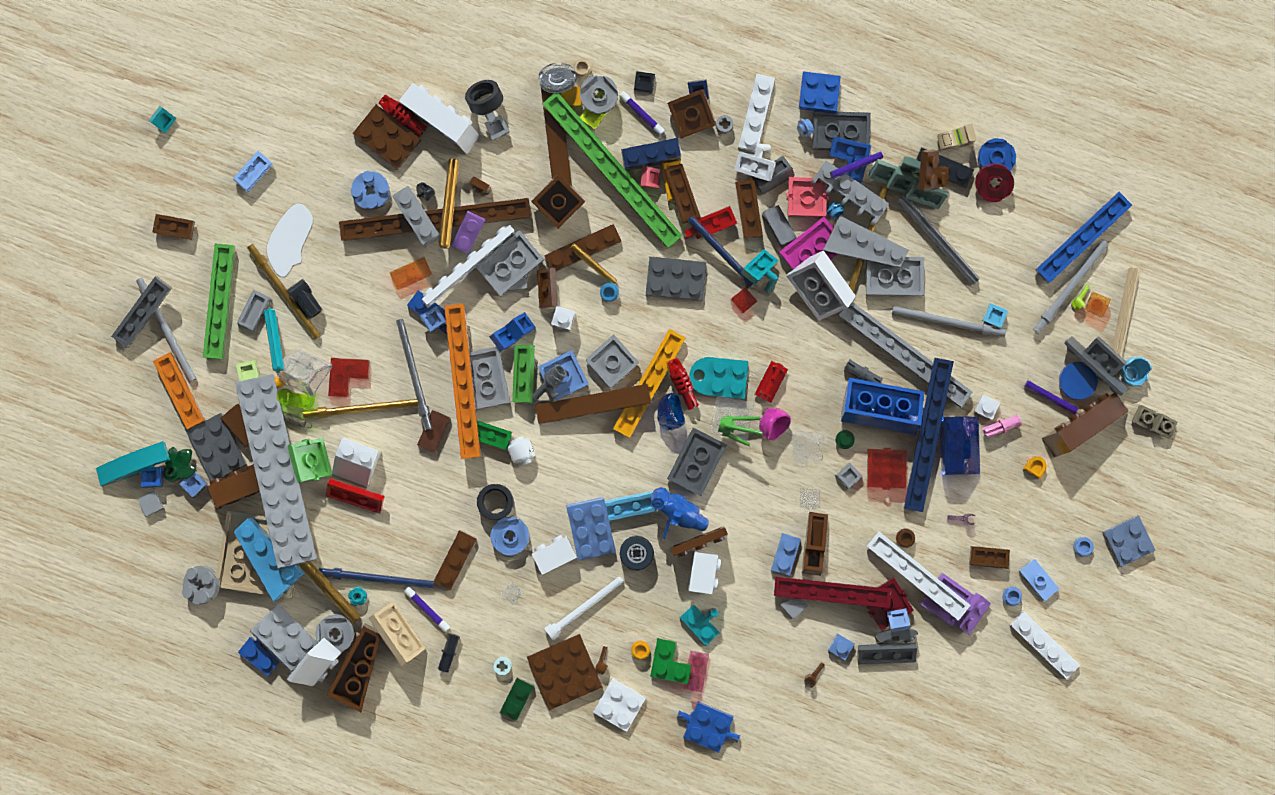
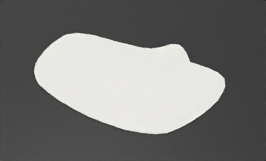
(288, 238)

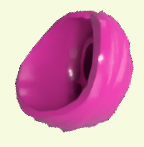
(774, 423)

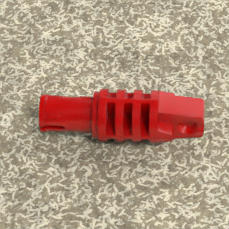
(401, 114)
(682, 382)

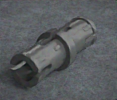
(862, 372)

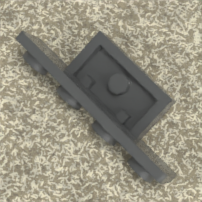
(1101, 360)

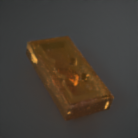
(411, 273)

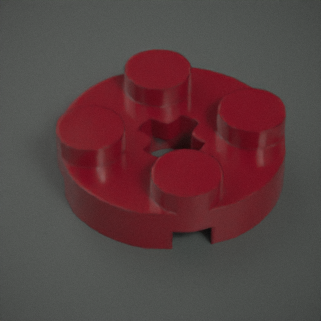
(988, 173)

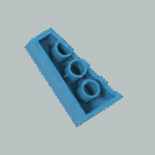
(260, 552)

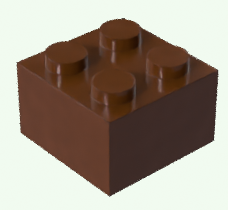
(558, 201)

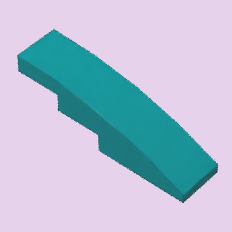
(132, 463)

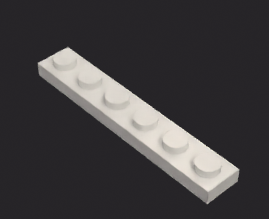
(461, 271)
(918, 576)

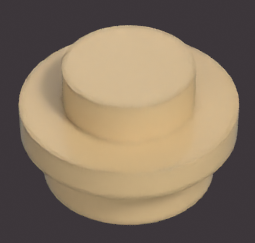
(582, 68)

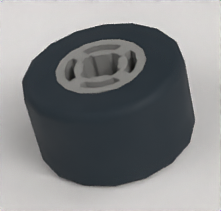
(636, 553)

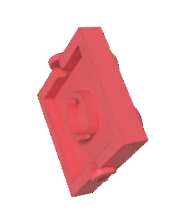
(805, 198)

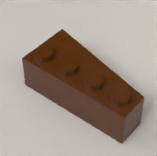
(1085, 425)
(233, 488)
(355, 672)

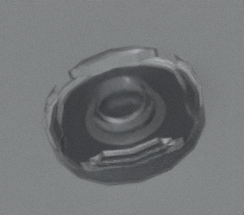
(557, 78)

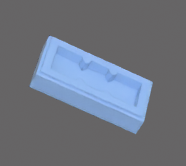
(253, 171)
(1039, 579)

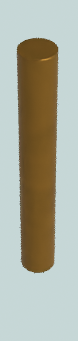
(592, 263)

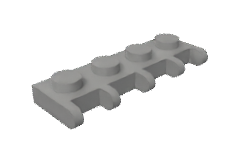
(852, 191)

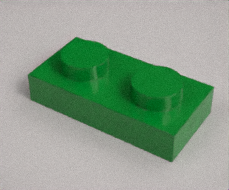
(493, 435)

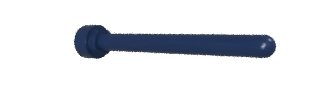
(720, 250)

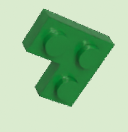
(665, 666)

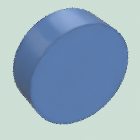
(1083, 546)

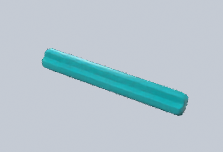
(274, 340)

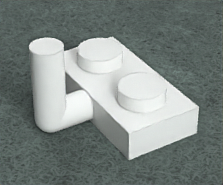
(754, 164)

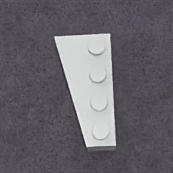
(440, 117)

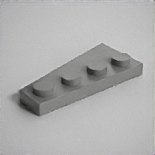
(863, 244)

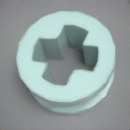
(506, 662)

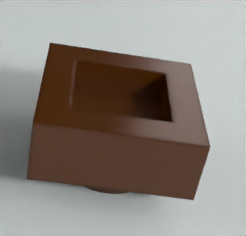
(479, 186)

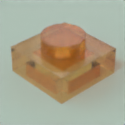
(1097, 304)

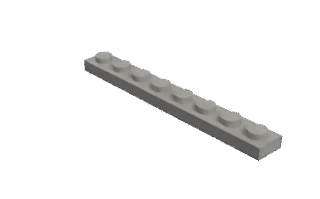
(900, 350)

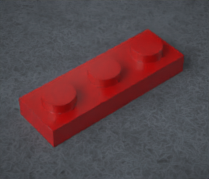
(355, 496)

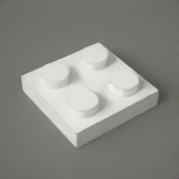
(619, 704)

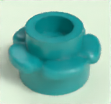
(357, 591)

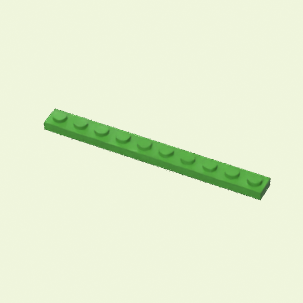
(612, 170)

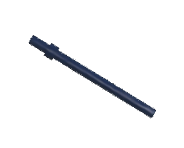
(338, 573)

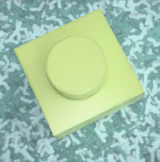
(247, 370)

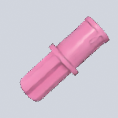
(1002, 426)

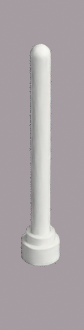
(555, 629)

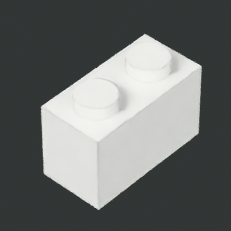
(553, 555)

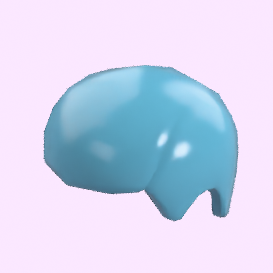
(1135, 371)

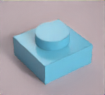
(995, 315)

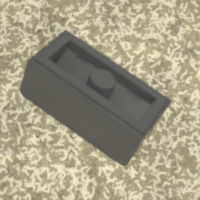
(780, 175)

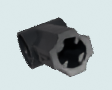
(302, 294)

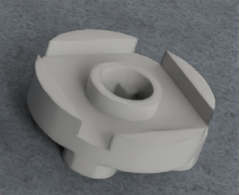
(599, 83)
(191, 585)
(343, 625)

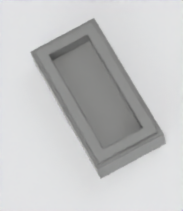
(253, 310)

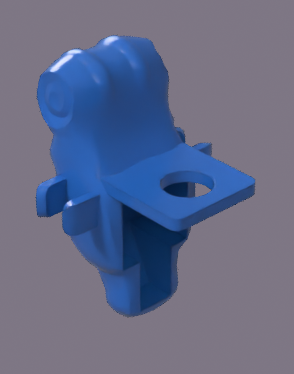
(678, 510)

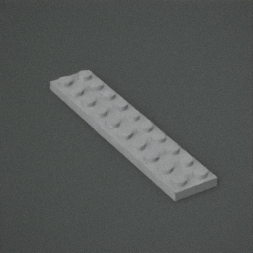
(275, 472)

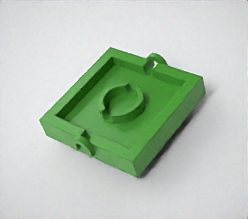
(309, 460)

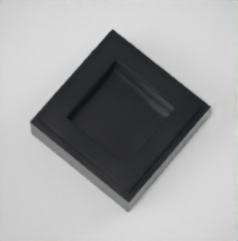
(644, 82)

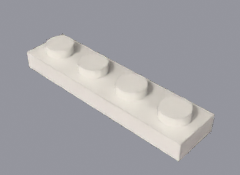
(756, 112)
(1044, 645)

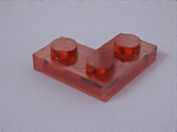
(342, 371)

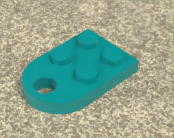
(721, 377)

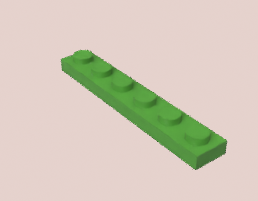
(218, 301)

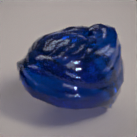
(670, 412)

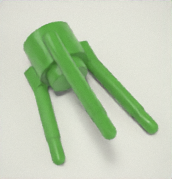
(728, 426)

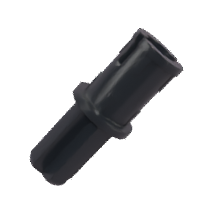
(448, 652)

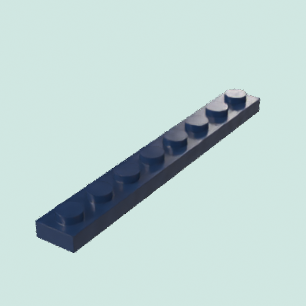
(928, 434)

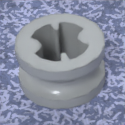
(728, 120)

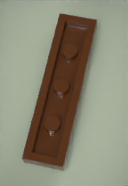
(590, 244)

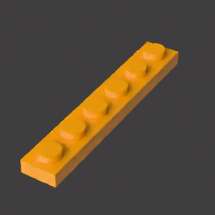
(653, 377)

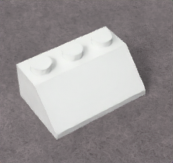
(821, 286)

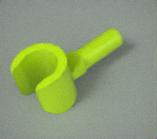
(1078, 303)

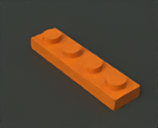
(179, 390)

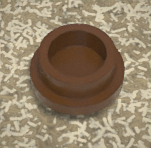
(905, 538)

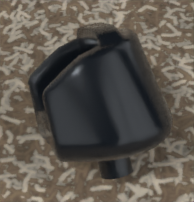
(425, 191)

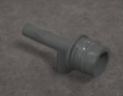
(553, 379)

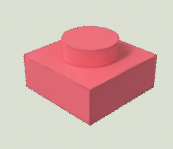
(650, 177)

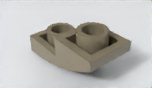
(1154, 421)

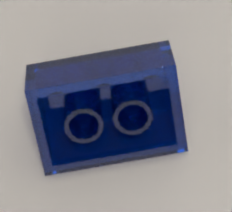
(960, 445)

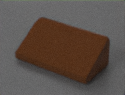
(234, 421)

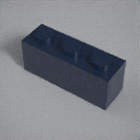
(651, 154)

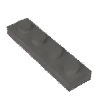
(141, 312)

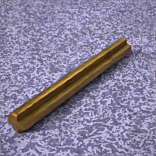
(449, 202)
(330, 591)

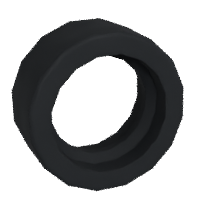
(480, 89)
(509, 501)

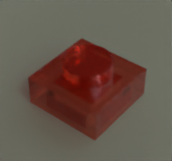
(744, 300)

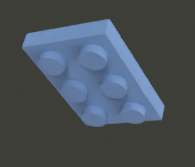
(590, 528)

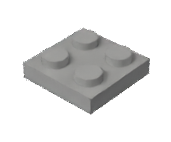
(612, 361)

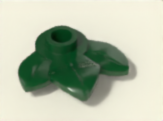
(180, 463)

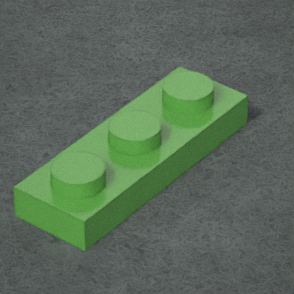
(523, 373)

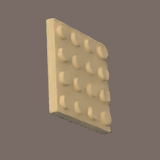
(234, 566)

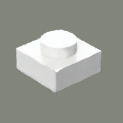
(987, 407)

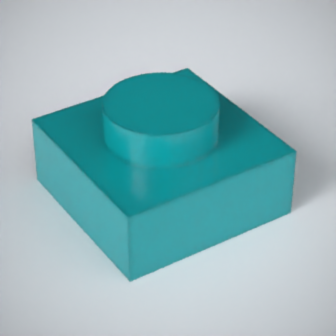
(162, 119)

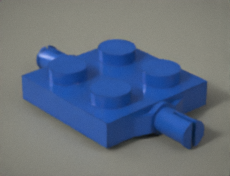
(708, 726)

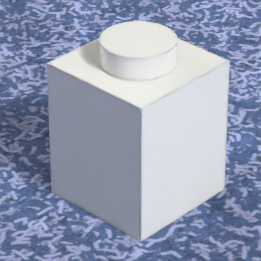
(563, 318)

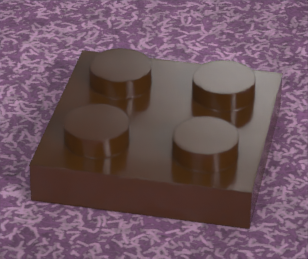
(692, 113)

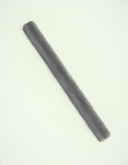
(939, 240)

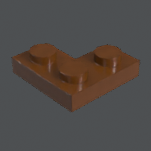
(930, 174)

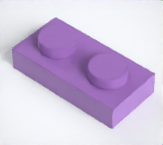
(468, 232)
(973, 614)

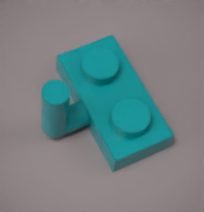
(761, 267)
(700, 623)

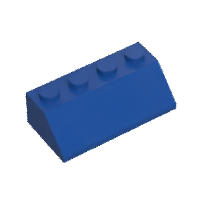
(882, 406)

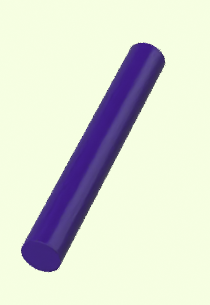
(856, 165)
(1051, 397)

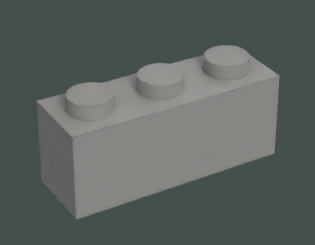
(416, 216)

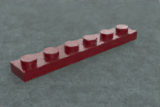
(832, 592)

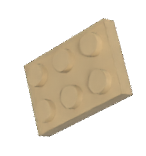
(397, 633)

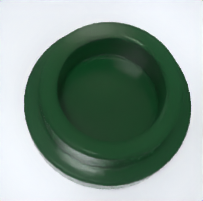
(845, 439)

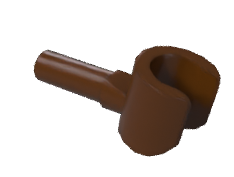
(601, 667)
(813, 676)

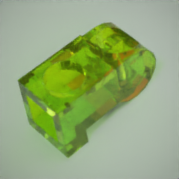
(290, 398)

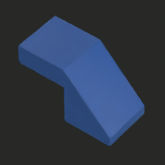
(512, 332)

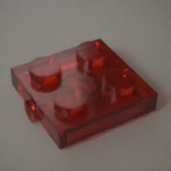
(886, 468)

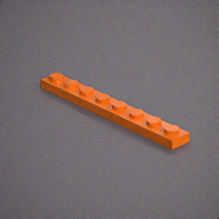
(462, 381)

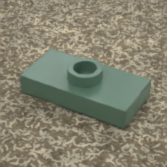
(910, 165)

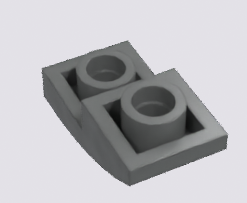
(905, 635)

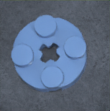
(366, 180)
(501, 529)

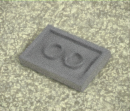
(510, 263)
(895, 281)
(488, 378)
(283, 637)

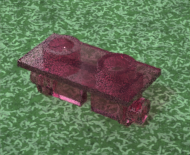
(699, 665)

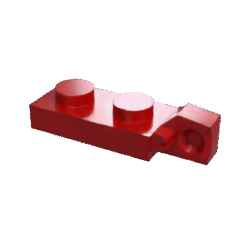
(714, 222)

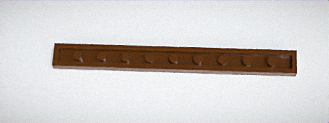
(398, 224)

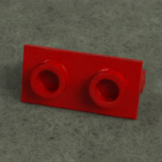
(771, 381)

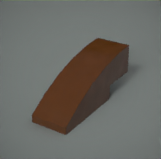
(815, 543)

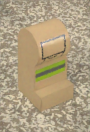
(957, 137)

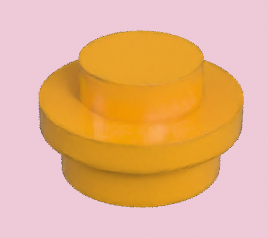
(640, 650)

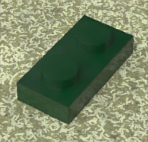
(516, 699)

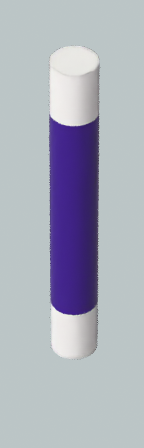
(641, 113)
(426, 609)

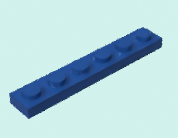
(1083, 237)

